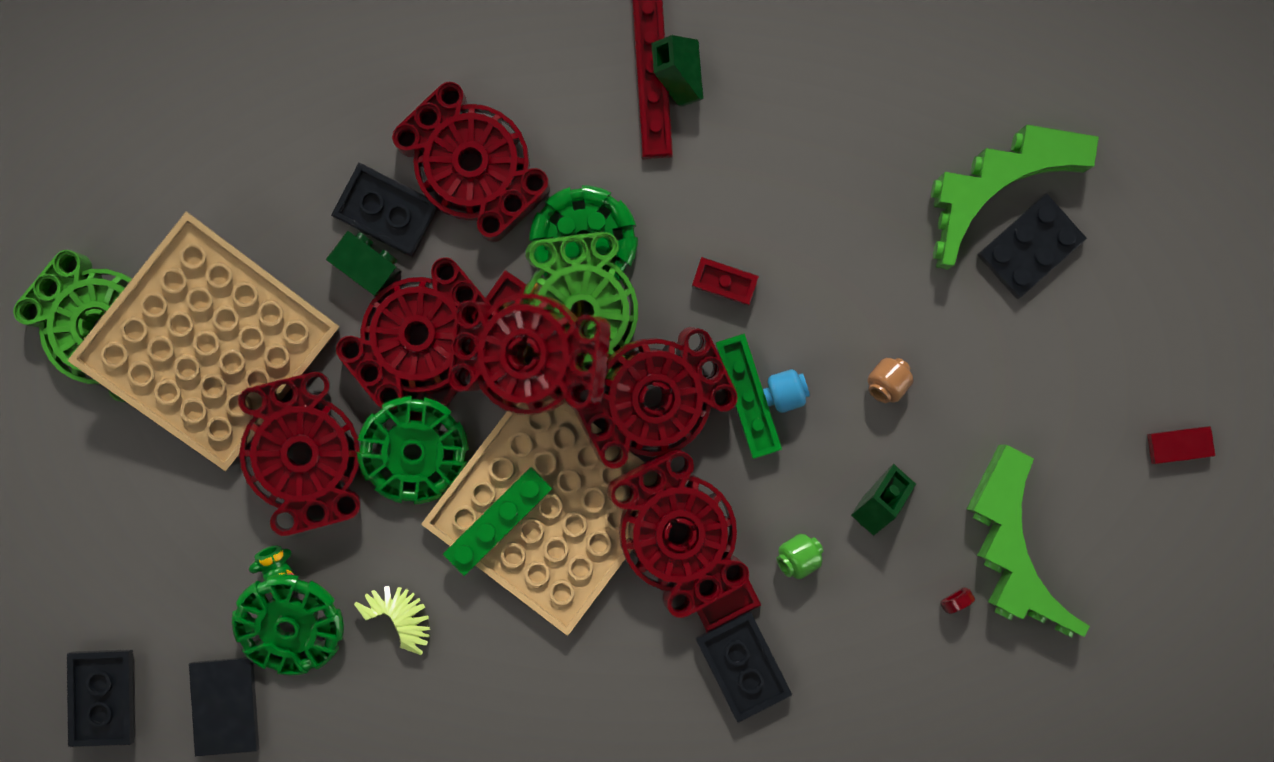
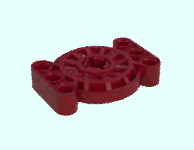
(462, 131)
(391, 331)
(499, 362)
(683, 403)
(280, 475)
(695, 558)

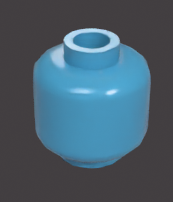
(786, 391)

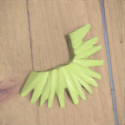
(400, 614)

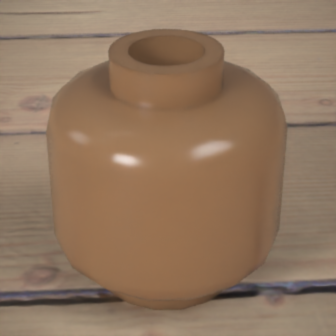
(890, 380)

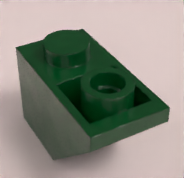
(679, 68)

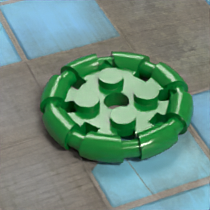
(585, 220)
(412, 432)
(299, 613)

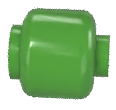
(800, 556)

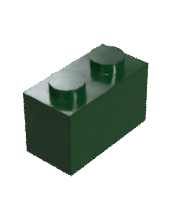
(363, 264)

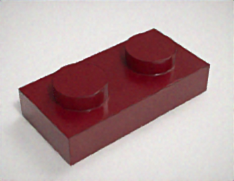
(725, 281)

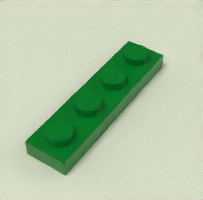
(751, 401)
(497, 521)

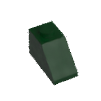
(884, 500)

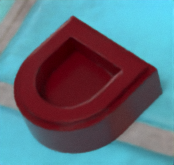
(957, 601)

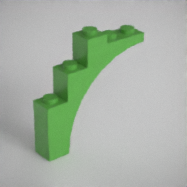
(1036, 152)
(1019, 587)

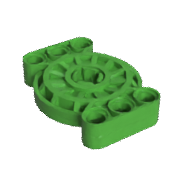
(586, 280)
(72, 311)

